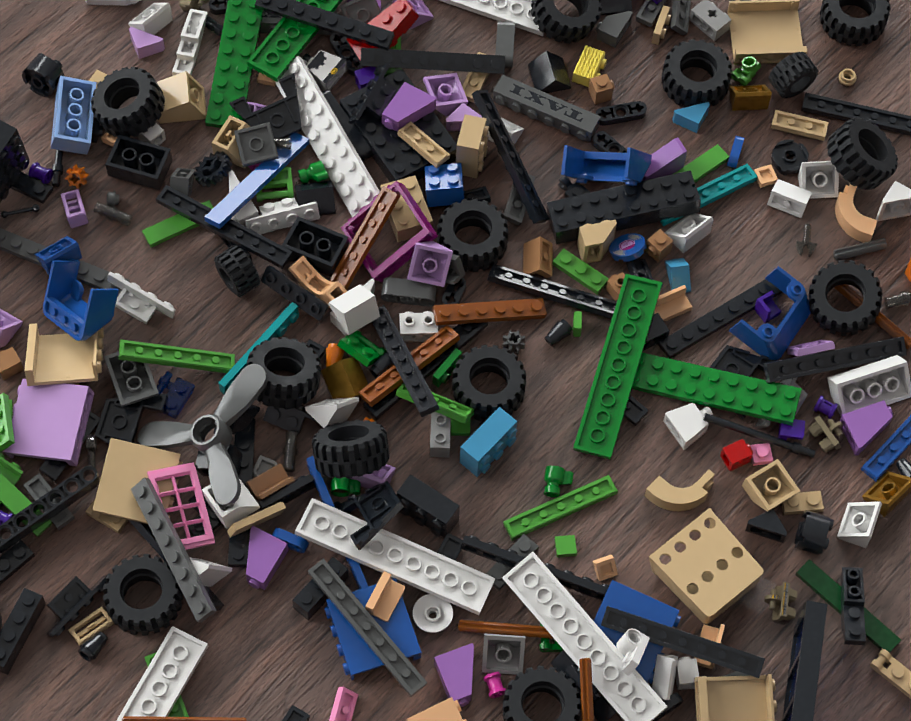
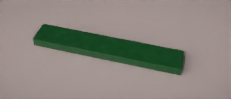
(831, 593)

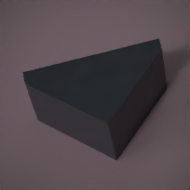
(767, 526)

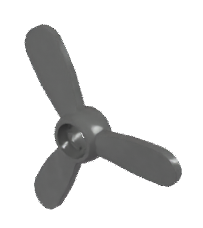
(234, 403)

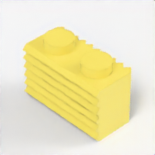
(589, 65)

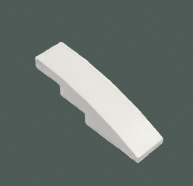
(190, 42)

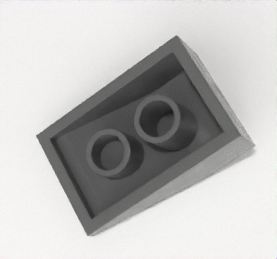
(130, 379)

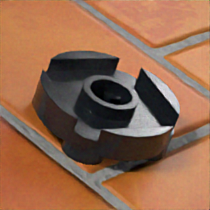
(794, 149)

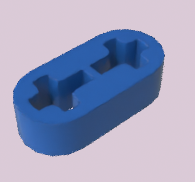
(735, 152)
(294, 542)

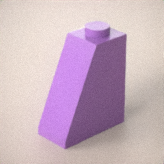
(407, 106)
(667, 160)
(865, 424)
(264, 557)
(456, 673)

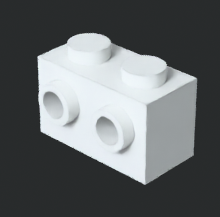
(417, 326)

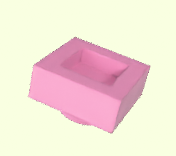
(761, 454)

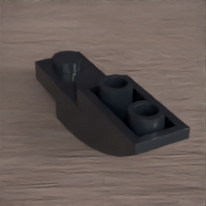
(853, 606)

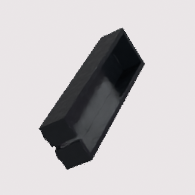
(628, 205)

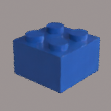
(444, 184)

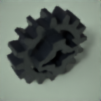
(213, 169)

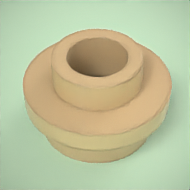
(849, 73)

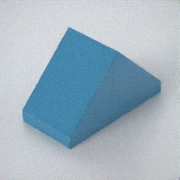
(691, 116)
(678, 273)

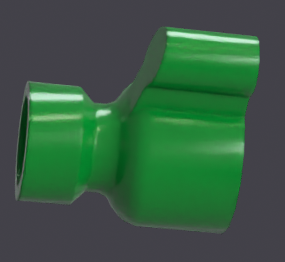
(315, 171)
(554, 477)
(344, 487)

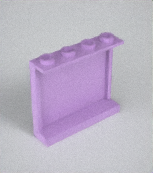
(50, 421)

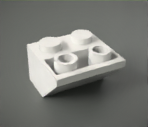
(239, 510)

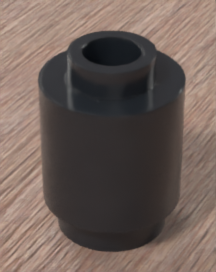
(381, 365)

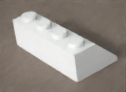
(871, 384)

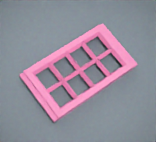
(177, 471)

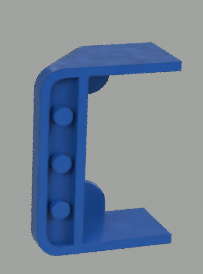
(605, 166)
(65, 305)
(771, 340)

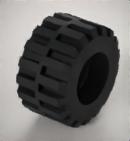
(793, 75)
(237, 270)

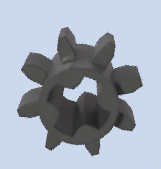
(513, 342)

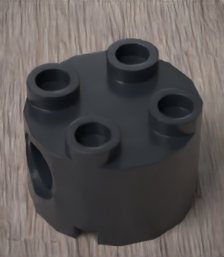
(43, 74)
(813, 532)

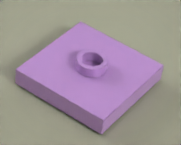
(810, 347)

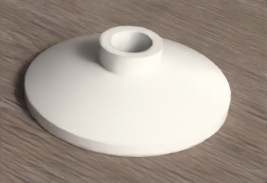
(431, 604)

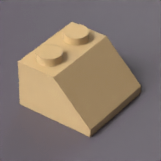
(770, 486)

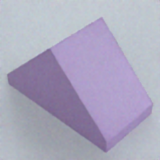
(146, 43)
(455, 120)

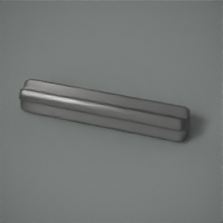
(860, 249)

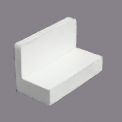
(789, 198)
(664, 675)

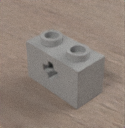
(710, 19)
(440, 435)

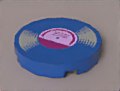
(627, 247)

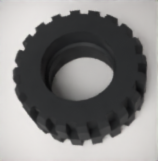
(564, 27)
(851, 29)
(699, 55)
(116, 90)
(862, 153)
(479, 215)
(850, 275)
(292, 357)
(489, 360)
(350, 449)
(145, 619)
(542, 681)

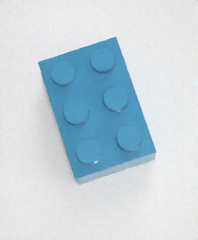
(488, 442)

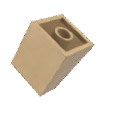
(182, 99)

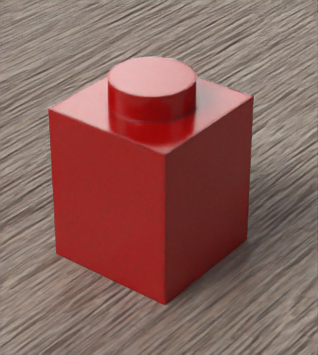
(736, 454)

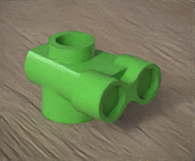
(746, 71)

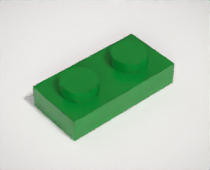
(444, 371)

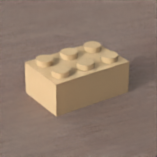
(472, 145)
(402, 218)

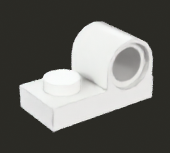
(632, 646)

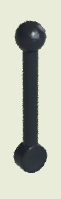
(35, 208)

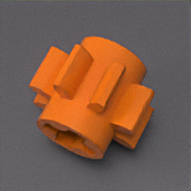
(74, 180)

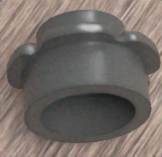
(112, 199)

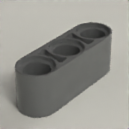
(505, 41)
(408, 292)

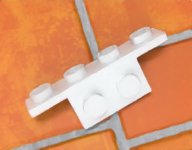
(281, 215)
(138, 302)

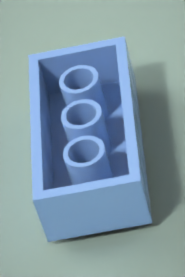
(73, 115)

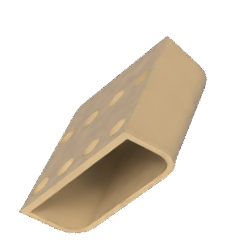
(710, 570)

